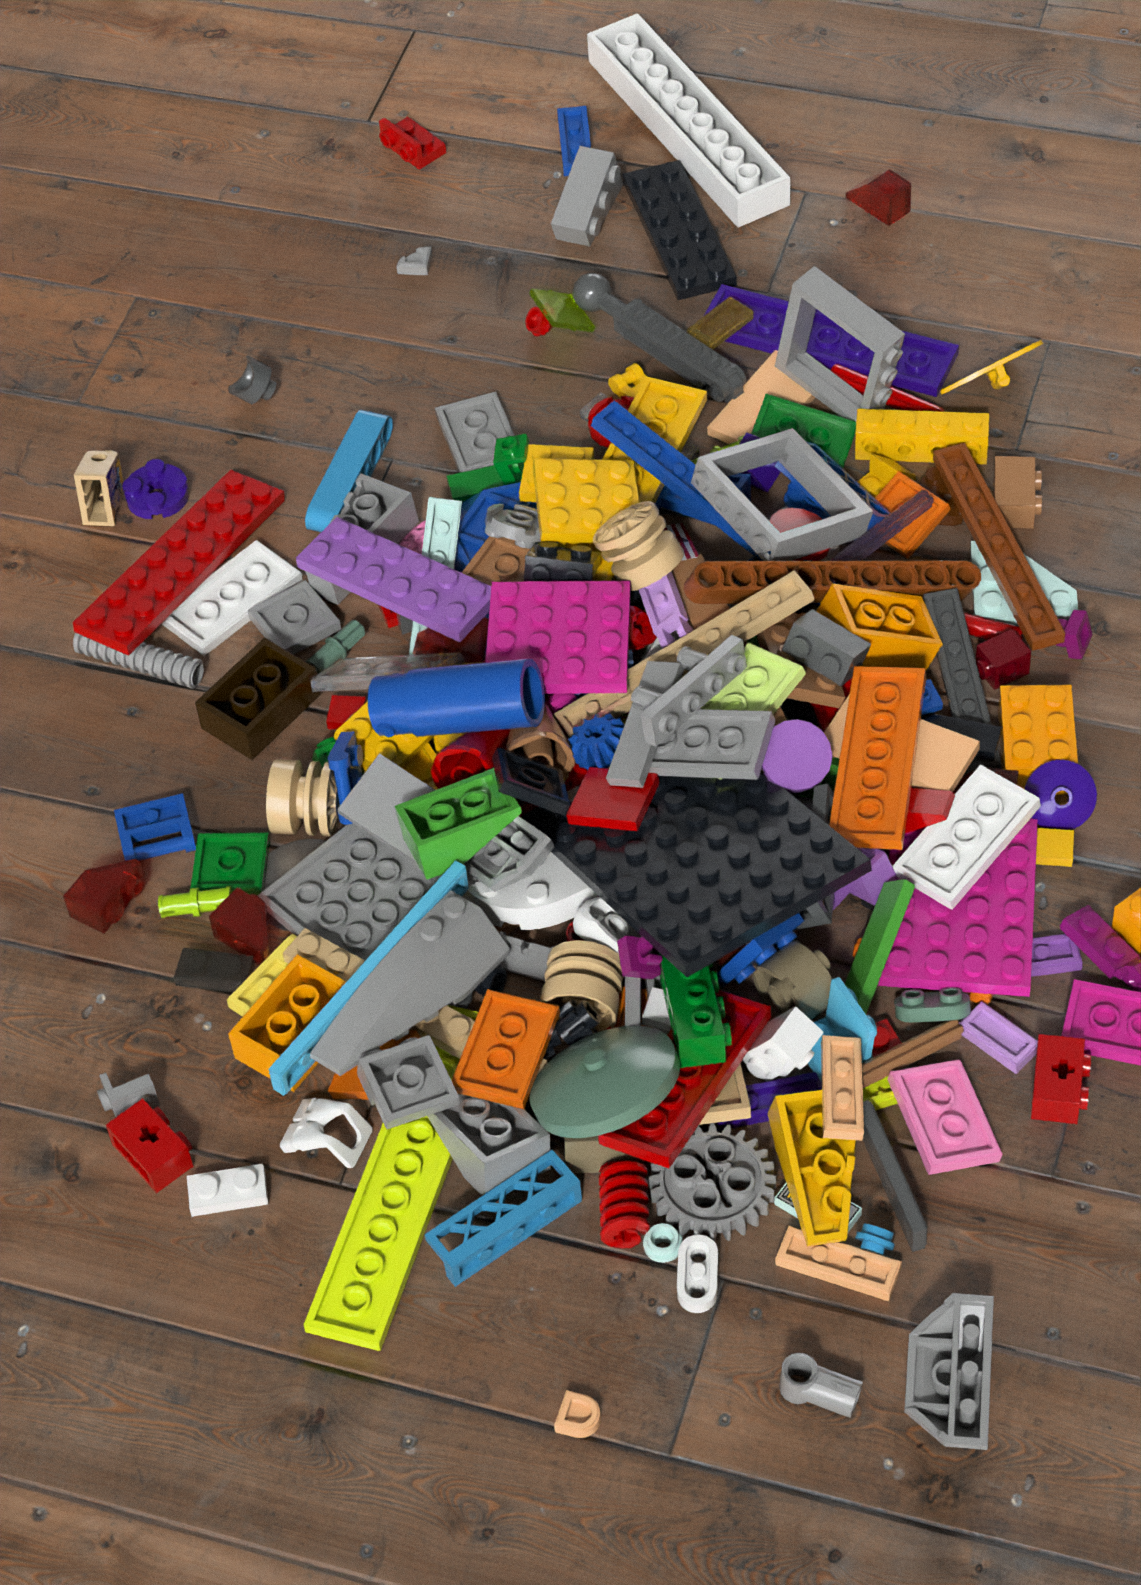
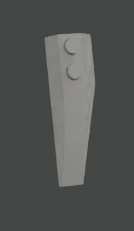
(421, 974)

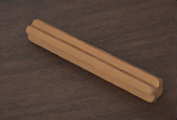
(910, 1051)

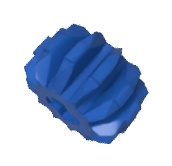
(596, 741)

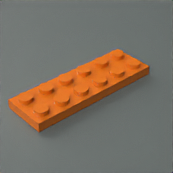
(878, 756)

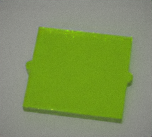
(561, 310)

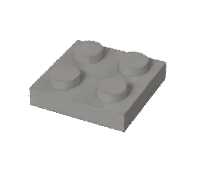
(294, 618)

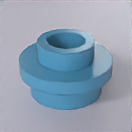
(875, 1239)

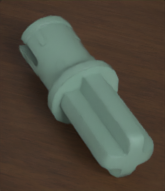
(337, 646)

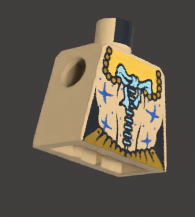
(99, 476)

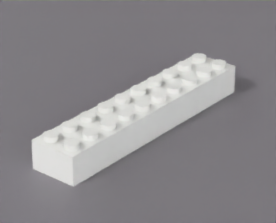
(689, 120)

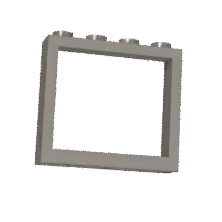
(820, 292)
(847, 510)

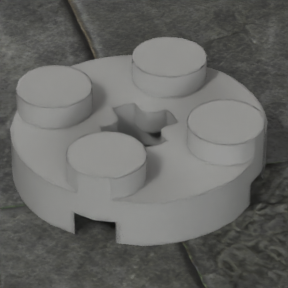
(516, 524)

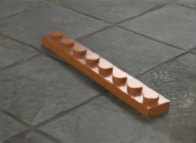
(999, 547)

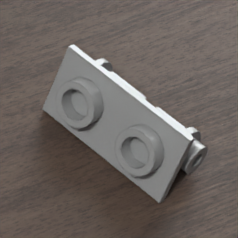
(525, 958)

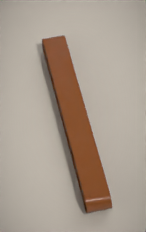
(818, 574)

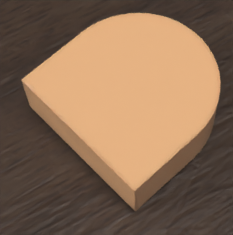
(578, 1415)

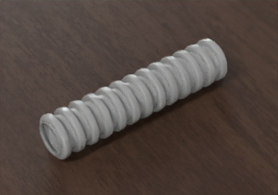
(147, 660)

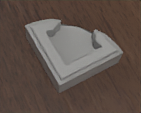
(416, 263)

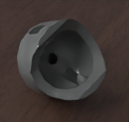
(254, 382)

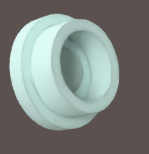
(662, 1233)

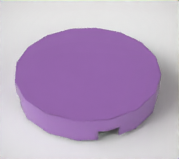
(797, 756)

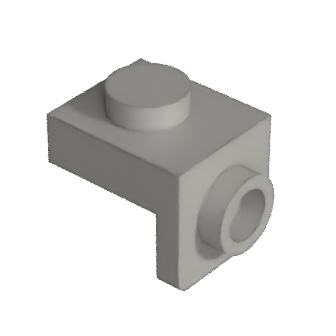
(127, 1094)

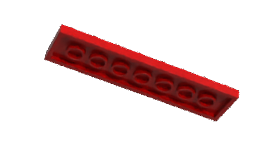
(178, 562)

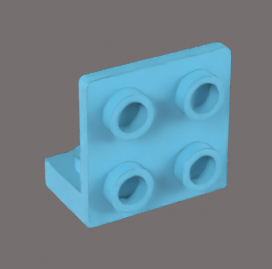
(845, 1019)

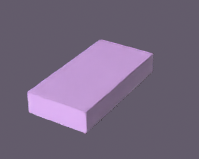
(999, 1037)

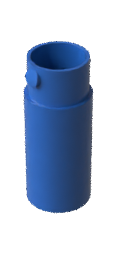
(458, 699)

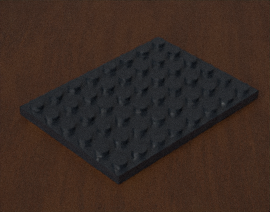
(708, 864)

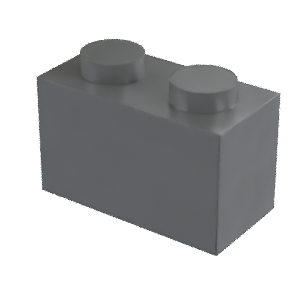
(825, 647)

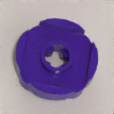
(153, 476)

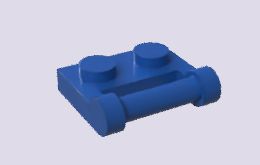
(346, 763)
(152, 821)

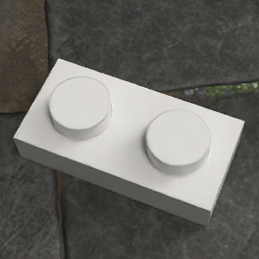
(227, 1190)

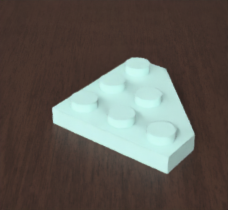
(991, 604)

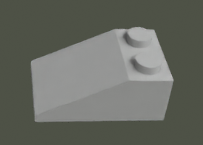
(490, 1140)

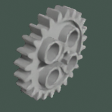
(743, 1167)

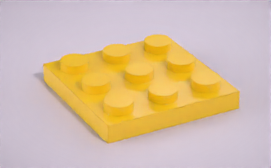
(580, 496)

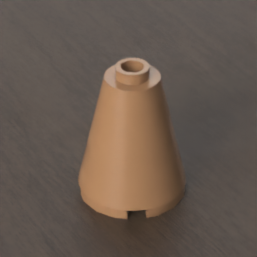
(543, 743)

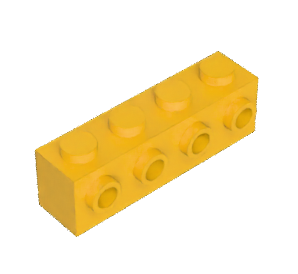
(916, 434)

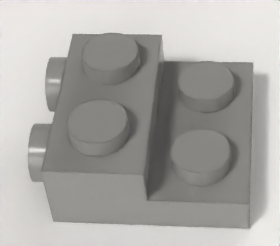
(407, 1081)

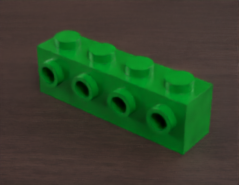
(695, 1015)

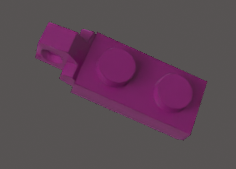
(1103, 946)

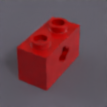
(1058, 1079)
(150, 1144)

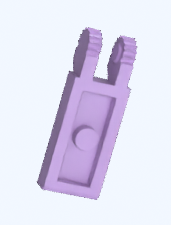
(665, 609)

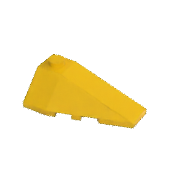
(813, 1166)

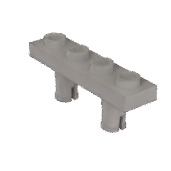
(704, 680)

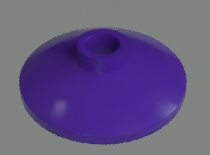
(1068, 777)

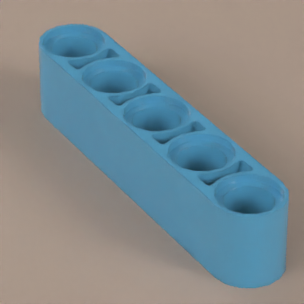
(356, 455)

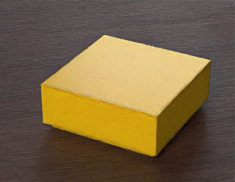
(1054, 847)

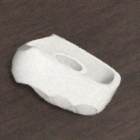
(601, 924)

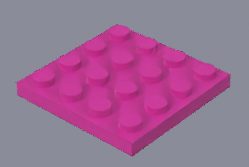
(568, 628)

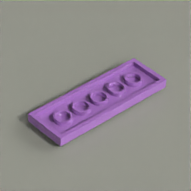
(397, 578)

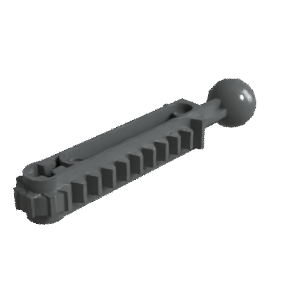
(662, 339)

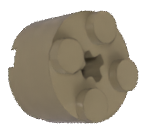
(794, 979)

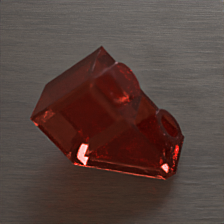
(471, 646)
(104, 893)

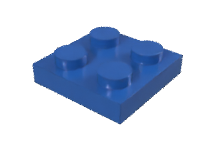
(758, 951)

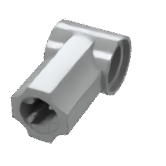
(822, 1386)

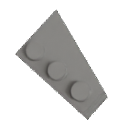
(587, 196)

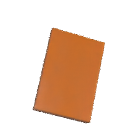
(505, 1048)

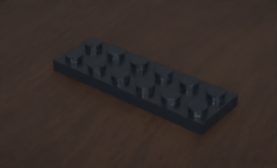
(679, 230)

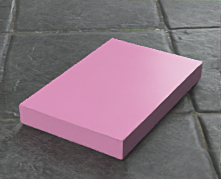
(944, 1117)

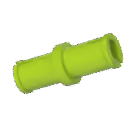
(192, 902)

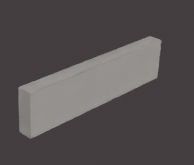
(633, 754)

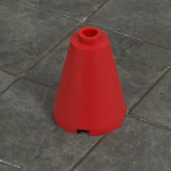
(467, 756)

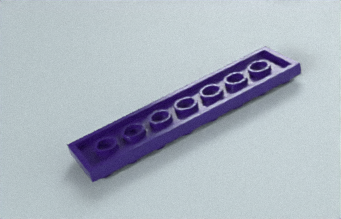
(920, 368)

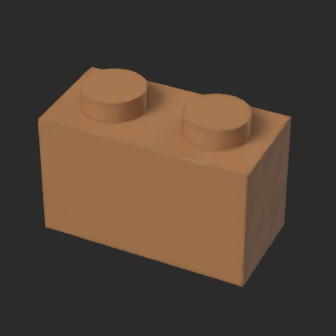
(1015, 490)

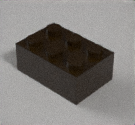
(257, 698)

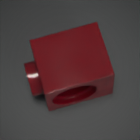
(1003, 659)

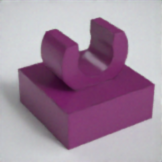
(1077, 634)
(638, 958)

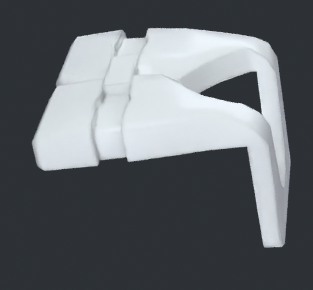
(308, 1130)

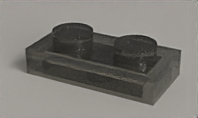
(213, 969)

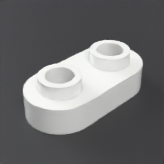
(697, 1276)

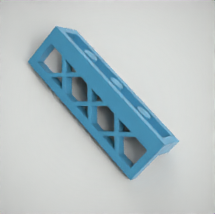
(511, 1228)

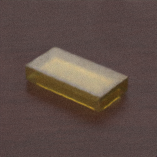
(721, 323)

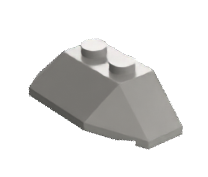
(510, 855)
(952, 1371)

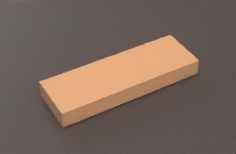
(842, 1088)
(840, 1264)

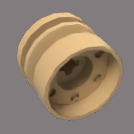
(638, 545)
(298, 797)
(585, 973)

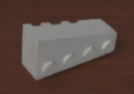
(378, 509)

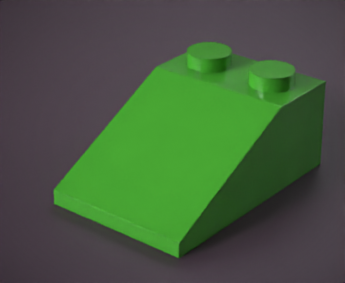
(455, 821)

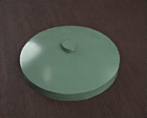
(605, 1081)

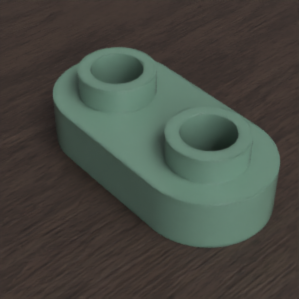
(922, 1006)

